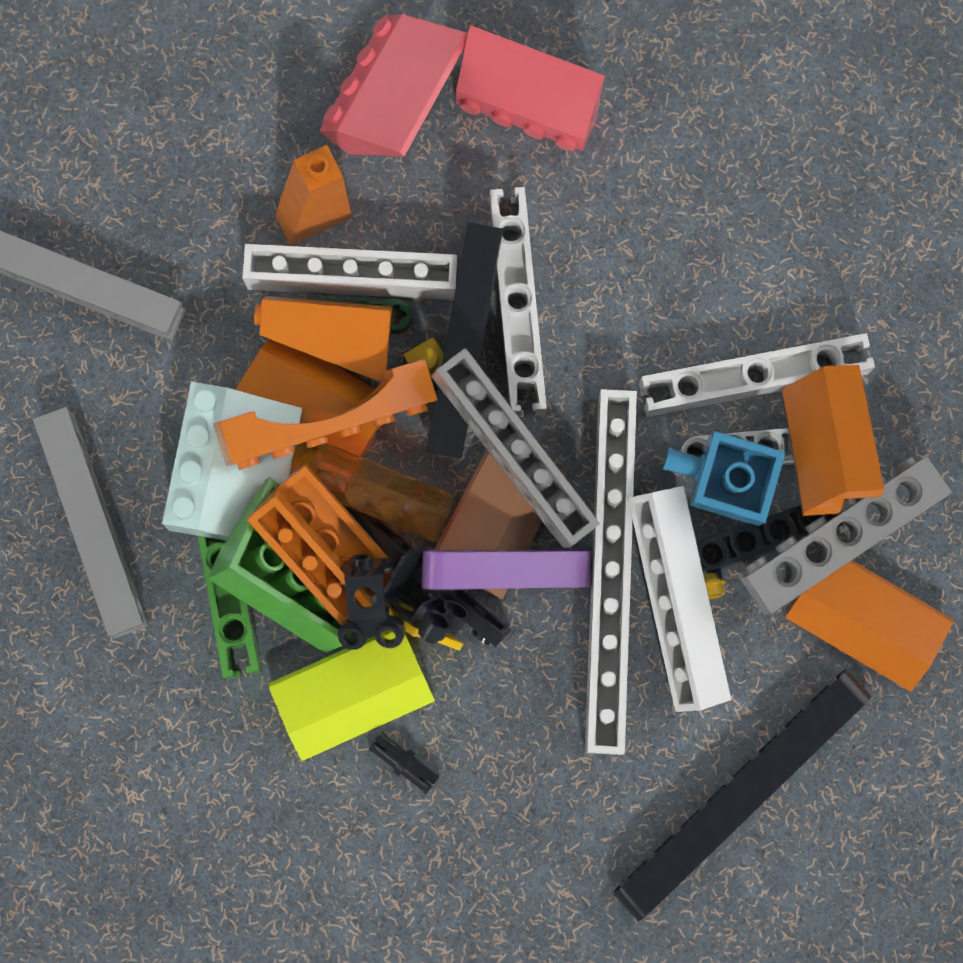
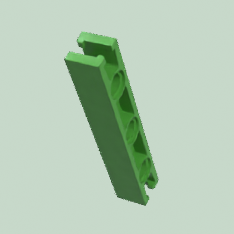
(226, 610)

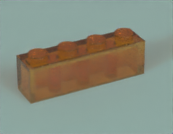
(382, 492)

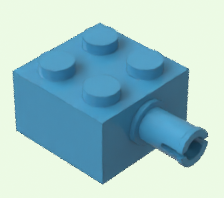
(730, 477)

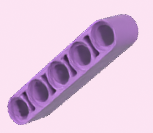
(506, 569)

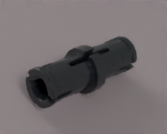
(404, 762)

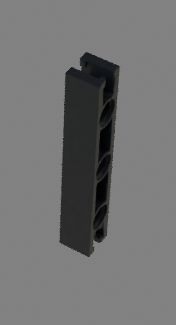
(466, 329)

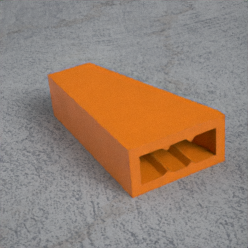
(312, 196)
(333, 331)

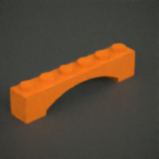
(248, 437)

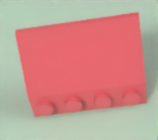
(392, 86)
(528, 89)

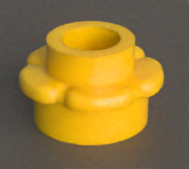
(714, 585)

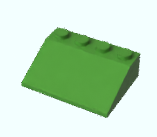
(265, 582)

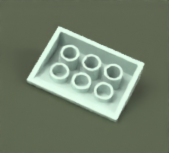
(203, 491)

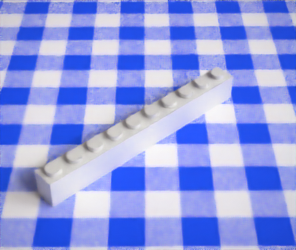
(611, 573)

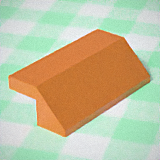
(311, 384)
(831, 439)
(315, 538)
(873, 623)

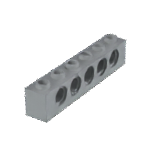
(515, 449)
(925, 490)

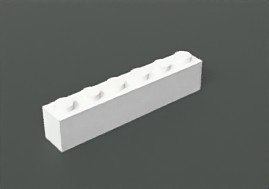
(350, 272)
(679, 599)

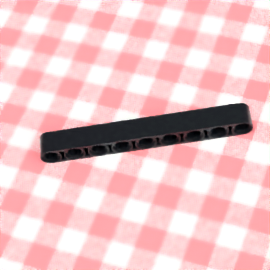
(742, 796)

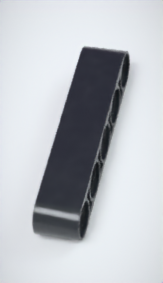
(759, 535)

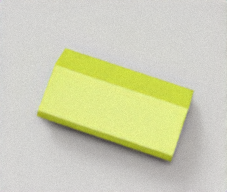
(349, 694)

